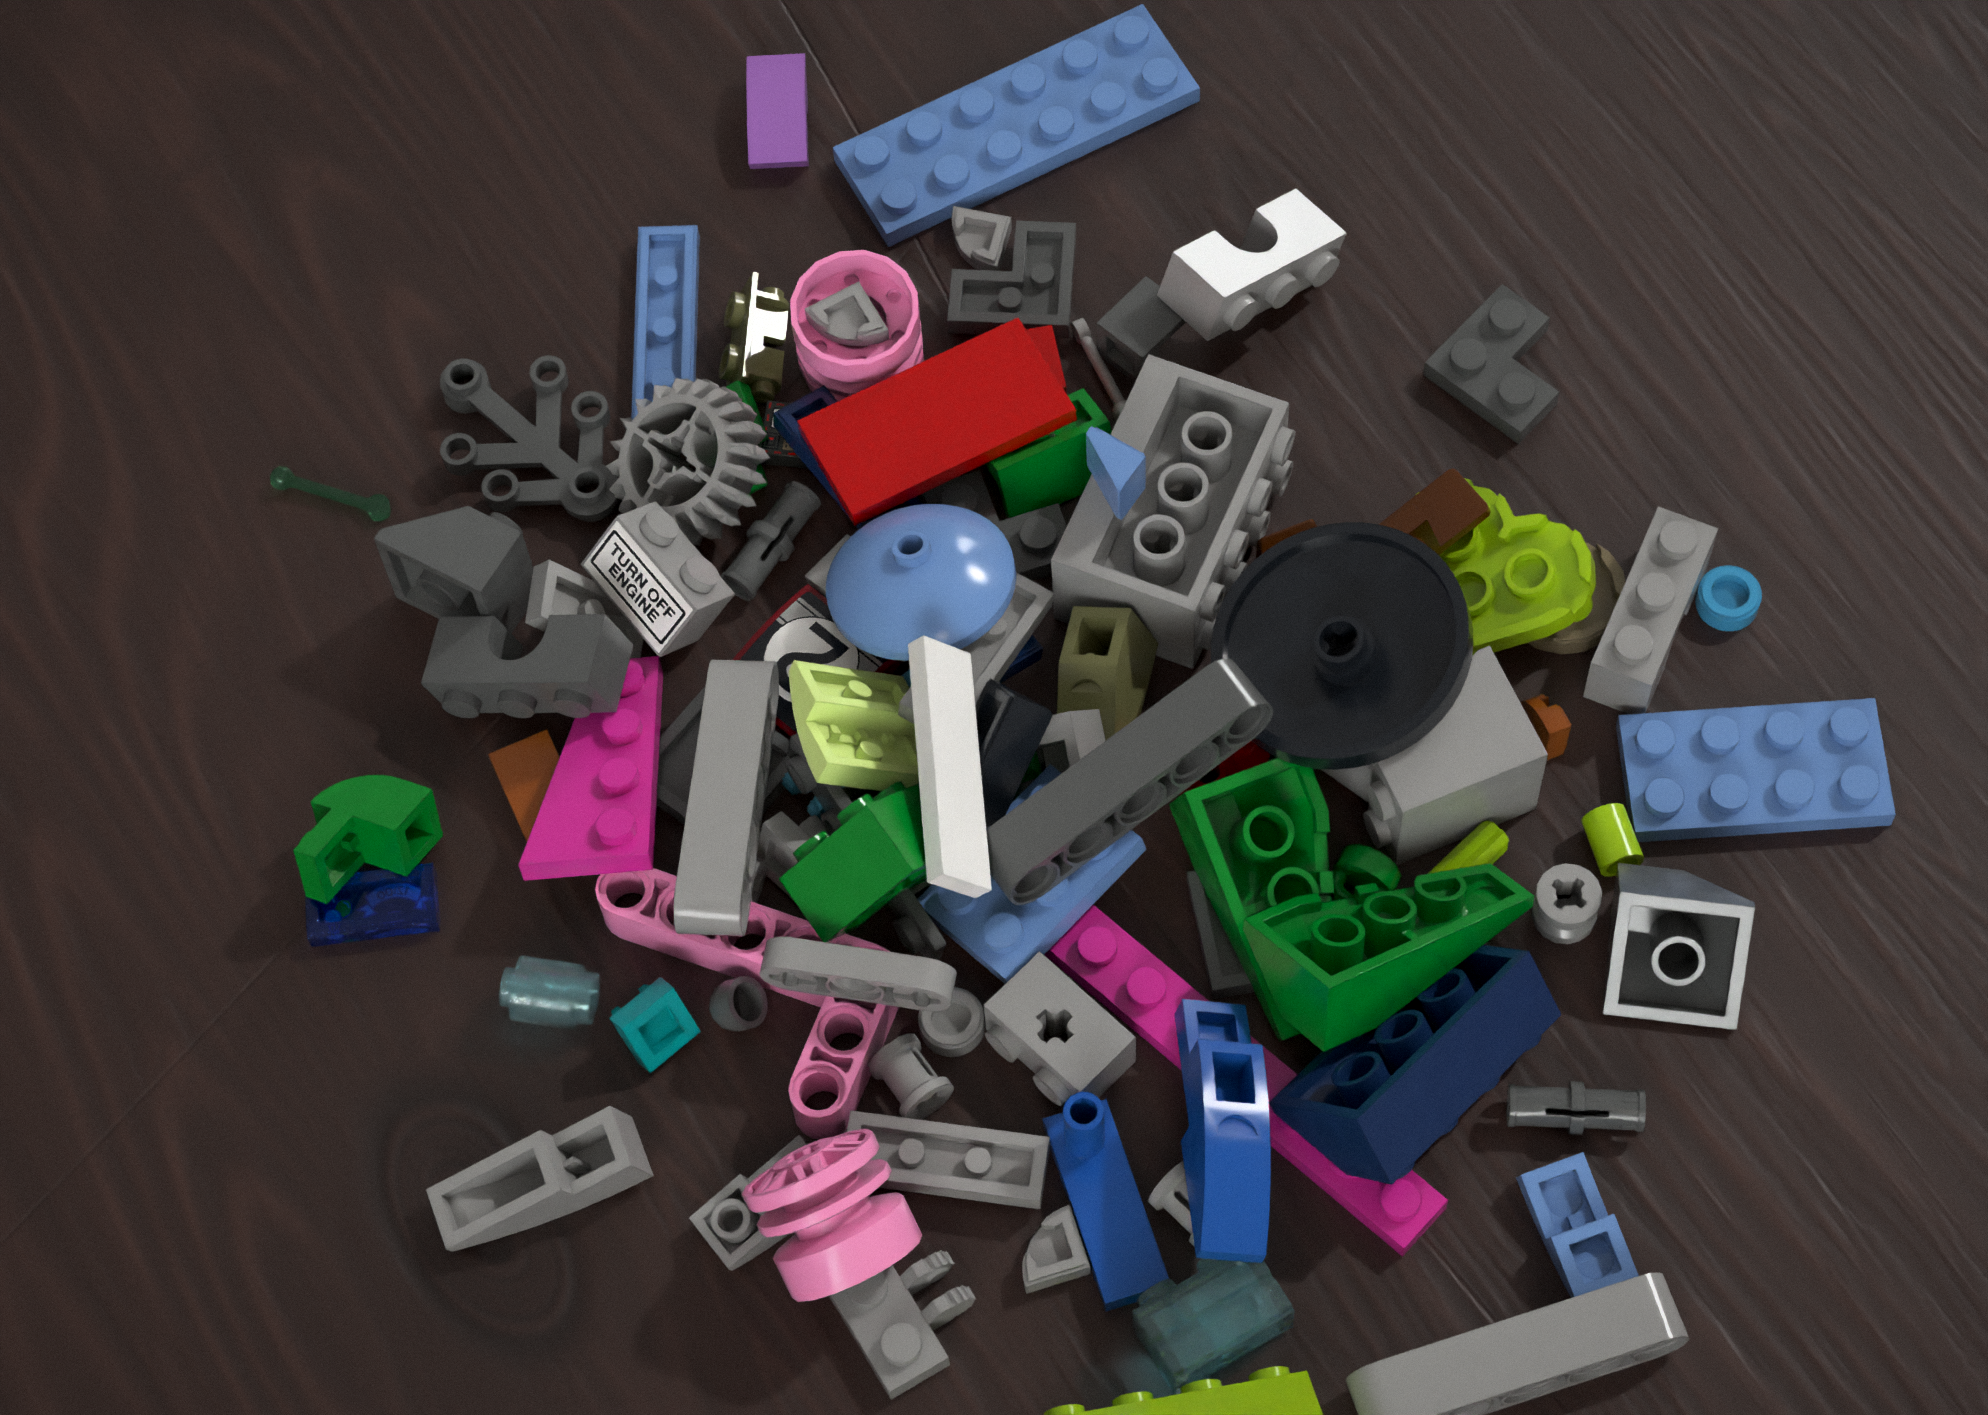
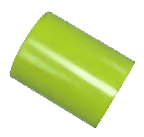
(1611, 838)

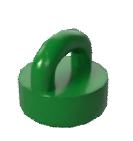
(1363, 866)

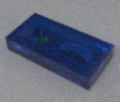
(376, 907)

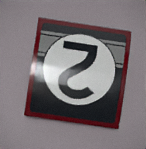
(806, 633)

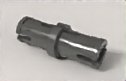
(771, 540)
(1576, 1108)

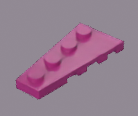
(603, 788)

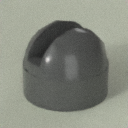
(738, 1004)

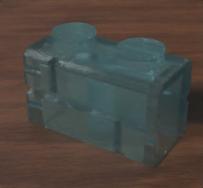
(1210, 1319)

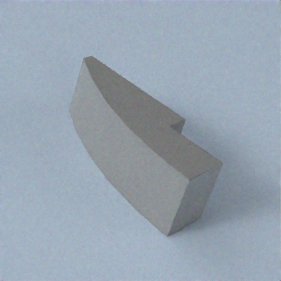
(540, 1180)

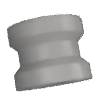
(1562, 918)

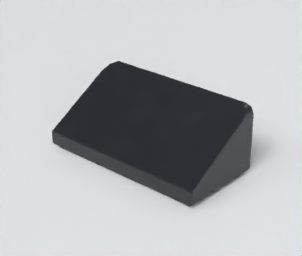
(1008, 737)

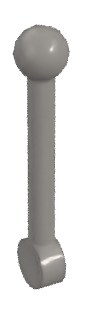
(1083, 336)

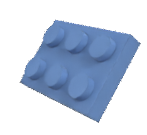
(1010, 934)

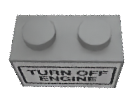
(657, 578)

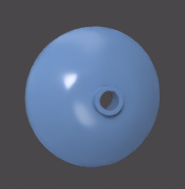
(920, 575)

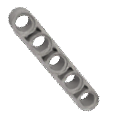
(726, 798)
(1526, 1354)

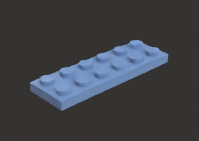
(1016, 124)

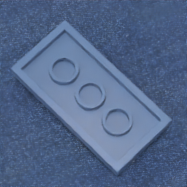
(1755, 770)

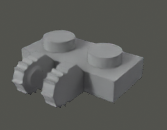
(892, 1328)

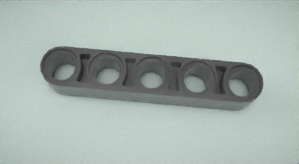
(1125, 780)

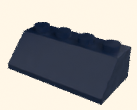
(1410, 1079)

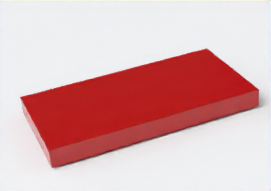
(936, 421)

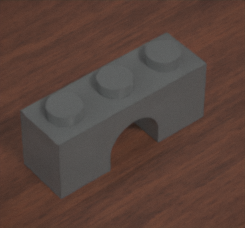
(570, 672)

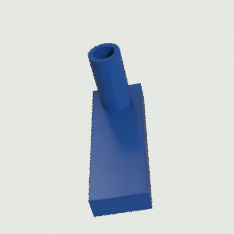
(1104, 1200)

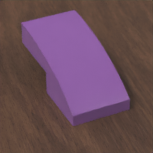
(777, 111)

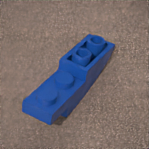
(1227, 1132)

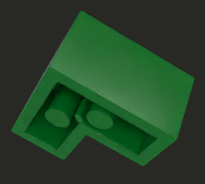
(860, 864)

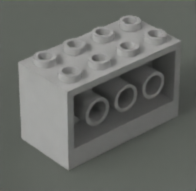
(1179, 549)

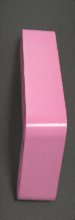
(820, 1065)

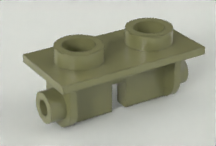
(755, 319)

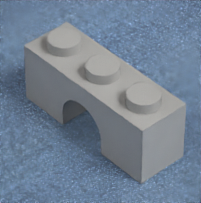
(1282, 254)
(1650, 612)

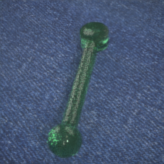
(377, 505)

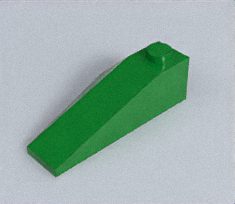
(1255, 846)
(1366, 956)

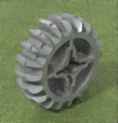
(716, 437)

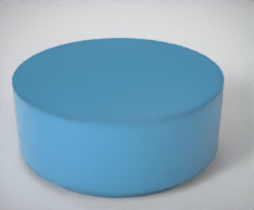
(1728, 598)

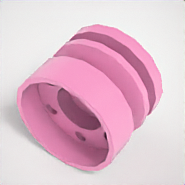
(855, 368)
(837, 1226)

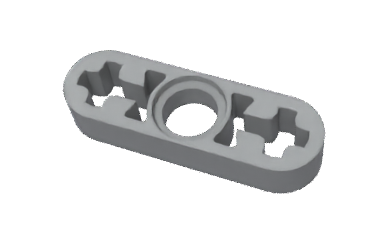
(858, 974)

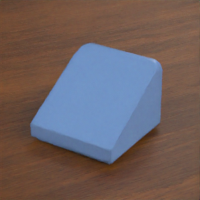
(1116, 469)

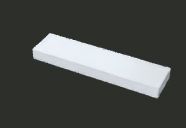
(949, 767)

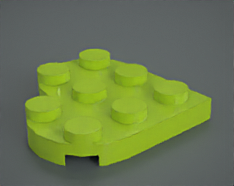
(1521, 575)

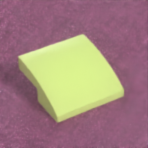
(853, 726)

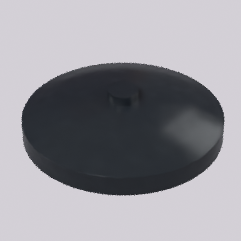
(1348, 641)

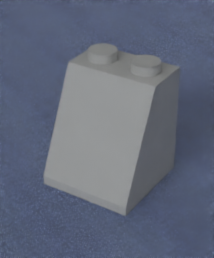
(1465, 771)

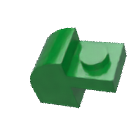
(368, 822)

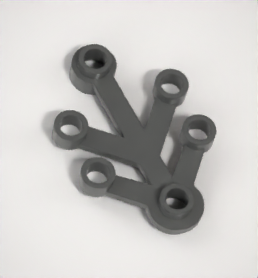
(532, 445)

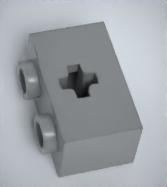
(1048, 1001)

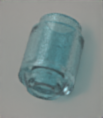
(550, 993)

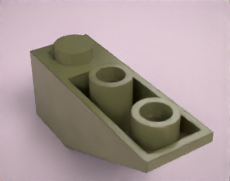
(1105, 665)

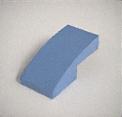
(1576, 1226)

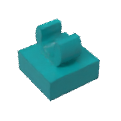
(654, 1024)

